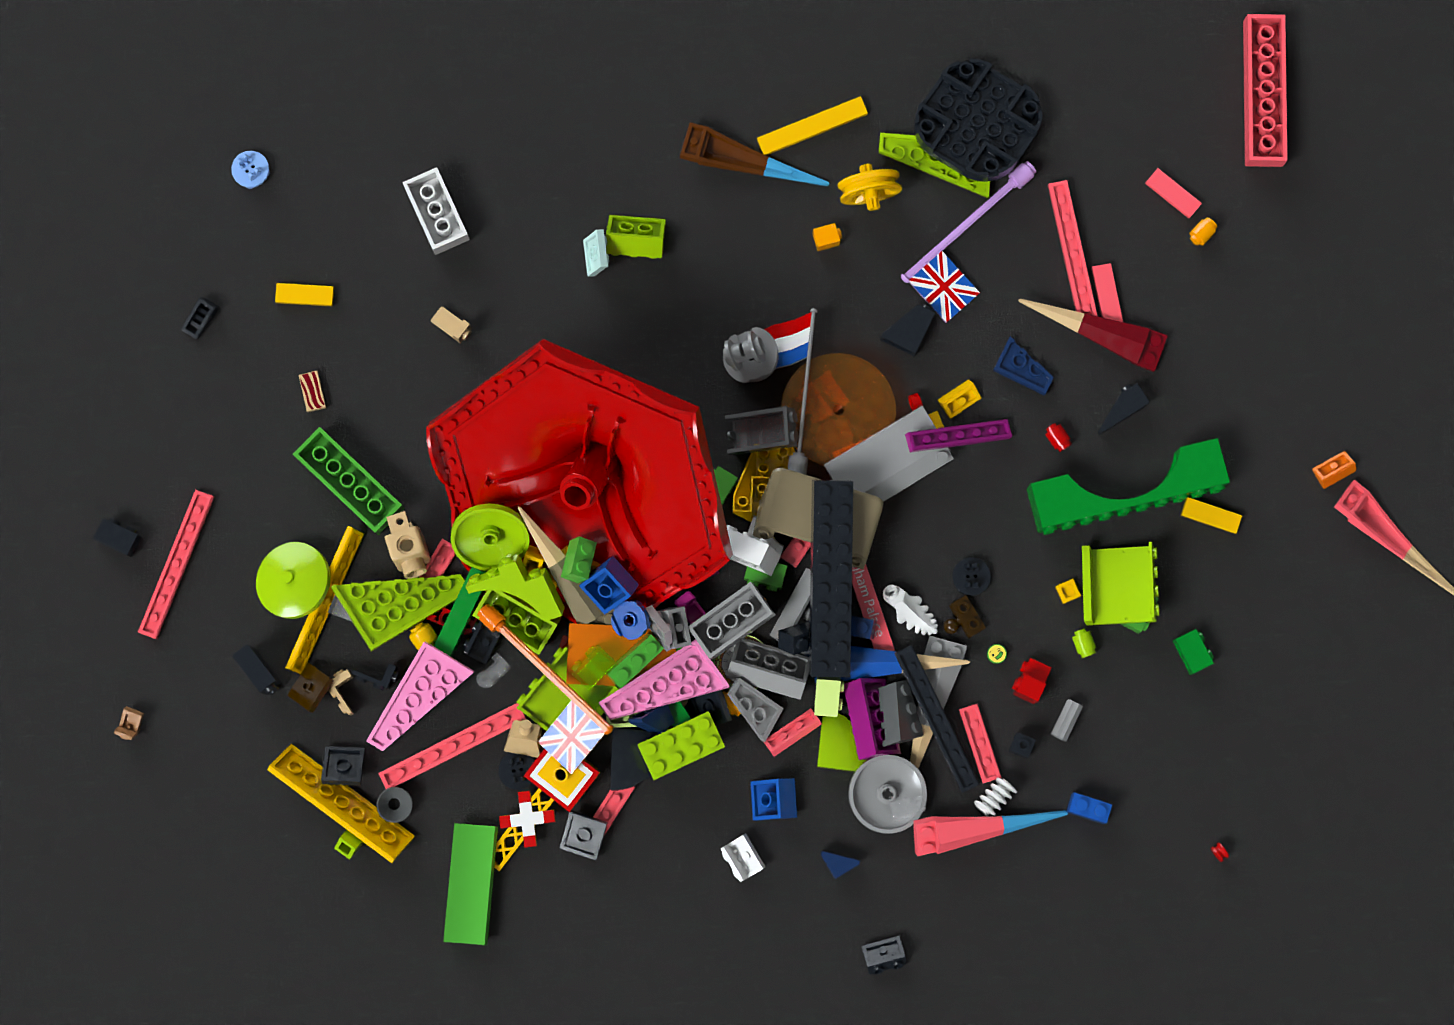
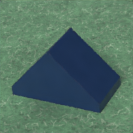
(838, 864)

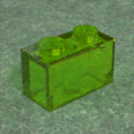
(592, 667)

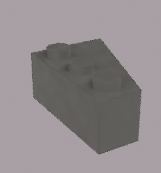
(899, 713)

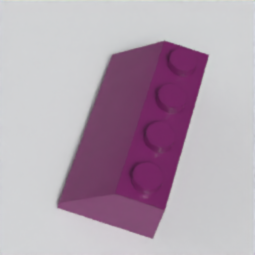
(866, 718)

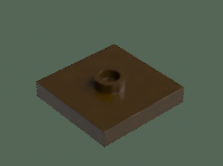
(310, 687)

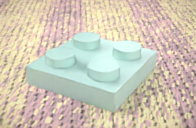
(595, 252)

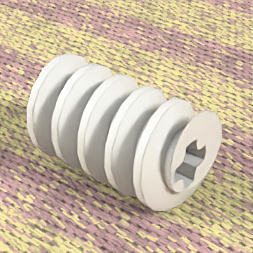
(995, 797)

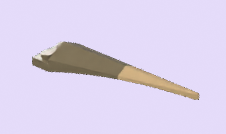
(580, 604)

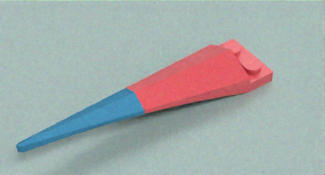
(950, 833)

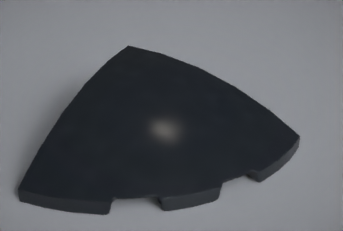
(626, 760)

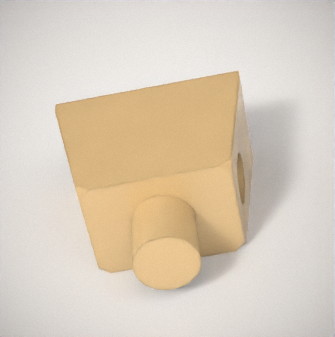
(524, 738)

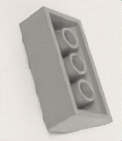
(797, 608)
(769, 668)

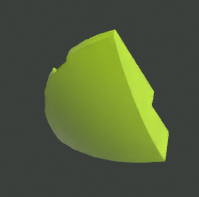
(837, 745)

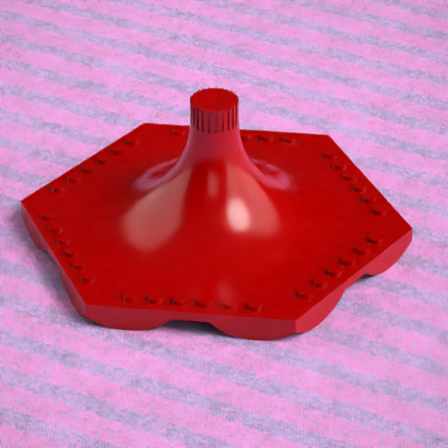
(589, 461)

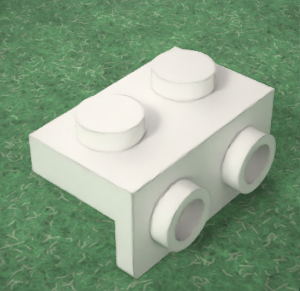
(742, 858)

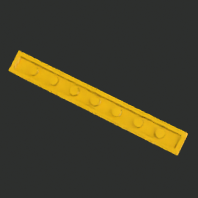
(316, 619)

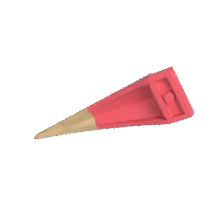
(1371, 519)

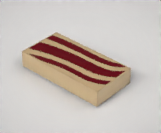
(312, 391)

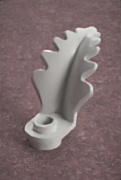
(909, 610)

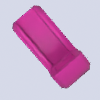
(692, 608)

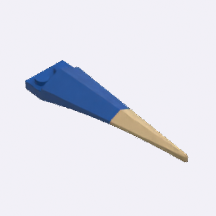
(877, 662)

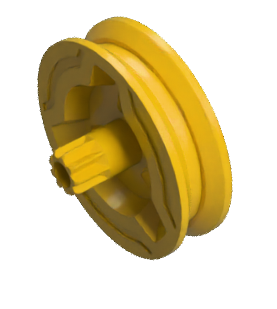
(869, 187)

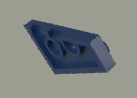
(1021, 368)

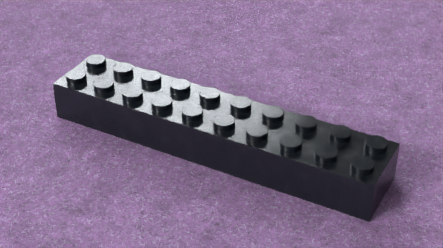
(831, 578)

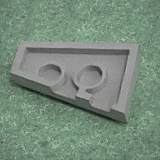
(755, 707)

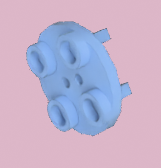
(256, 175)

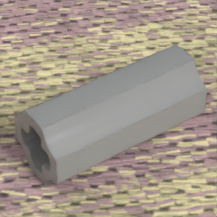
(1066, 720)

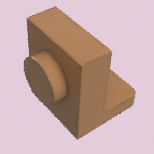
(129, 723)

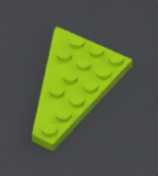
(391, 607)

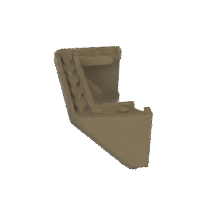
(788, 507)

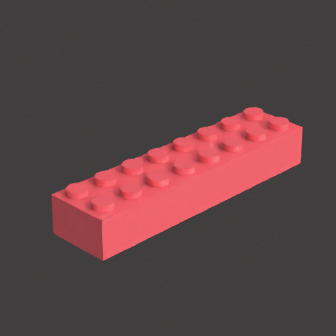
(1265, 90)

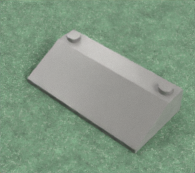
(883, 461)

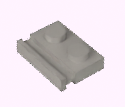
(659, 628)

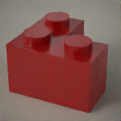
(1032, 680)

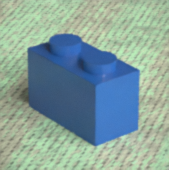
(1089, 808)

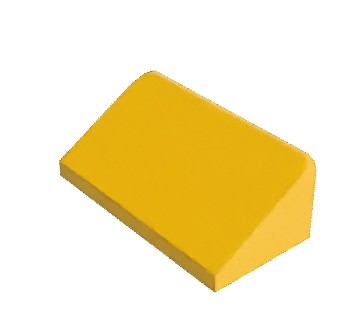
(959, 398)

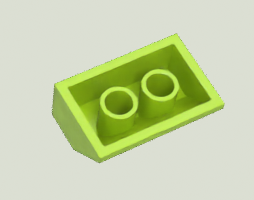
(635, 236)

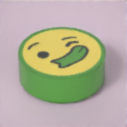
(996, 654)

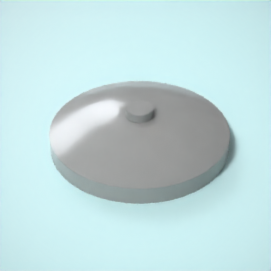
(881, 782)

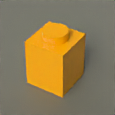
(827, 236)

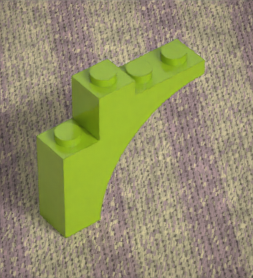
(514, 579)

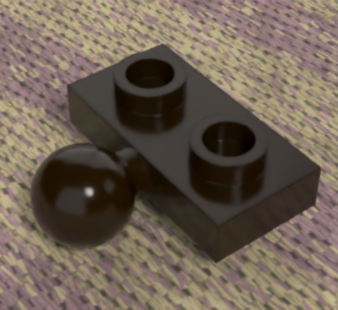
(965, 616)

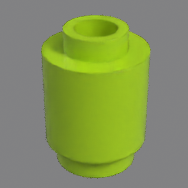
(1084, 643)

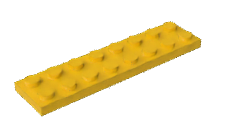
(340, 803)

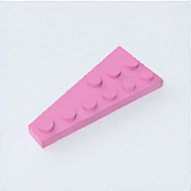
(675, 679)
(422, 688)

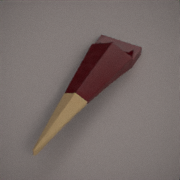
(1129, 341)

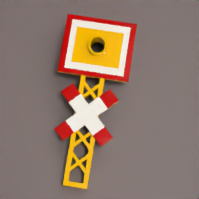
(564, 792)

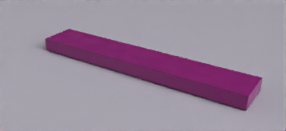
(958, 435)

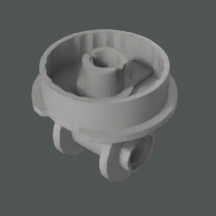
(749, 345)

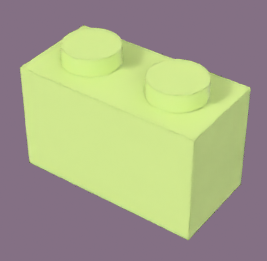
(827, 696)

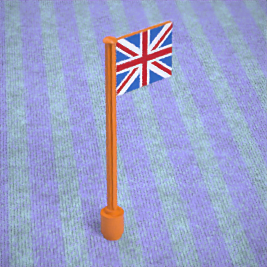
(578, 726)

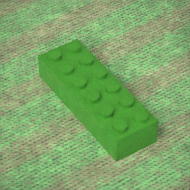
(348, 480)

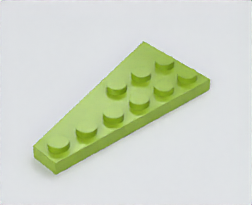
(908, 151)

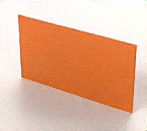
(587, 635)

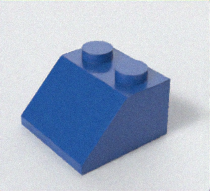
(773, 799)

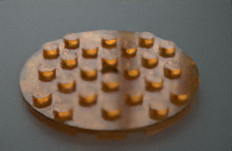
(844, 382)

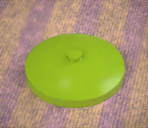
(488, 534)
(293, 580)

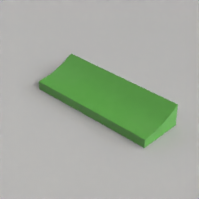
(470, 884)

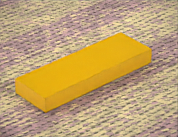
(304, 294)
(1211, 515)

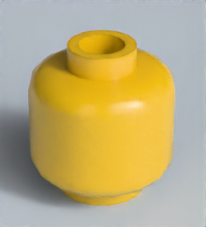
(422, 633)

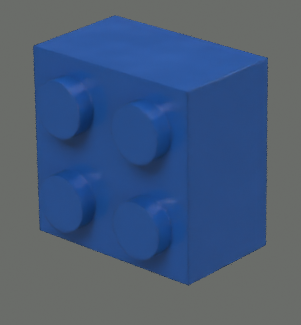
(609, 585)

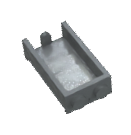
(763, 430)

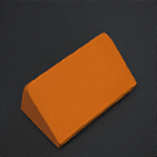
(1334, 469)

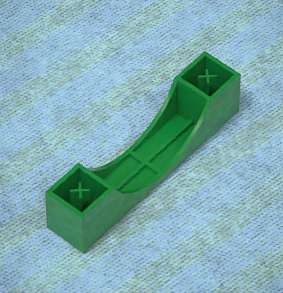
(1064, 503)

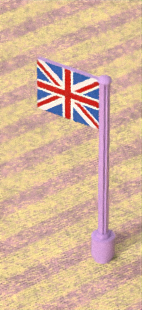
(936, 275)

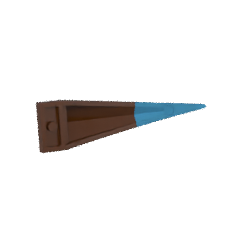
(718, 151)

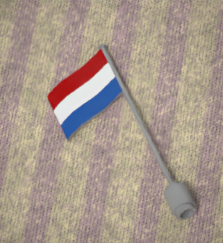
(794, 345)

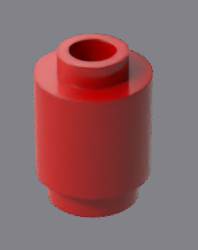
(1058, 437)

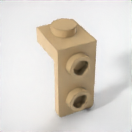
(452, 325)
(341, 678)

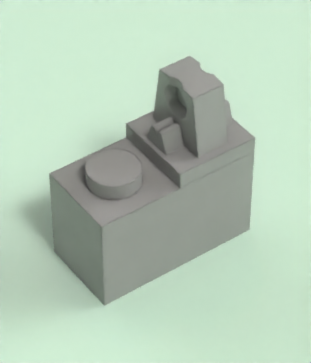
(678, 621)

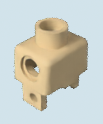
(407, 546)

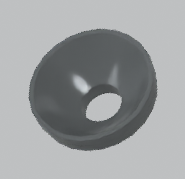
(394, 815)

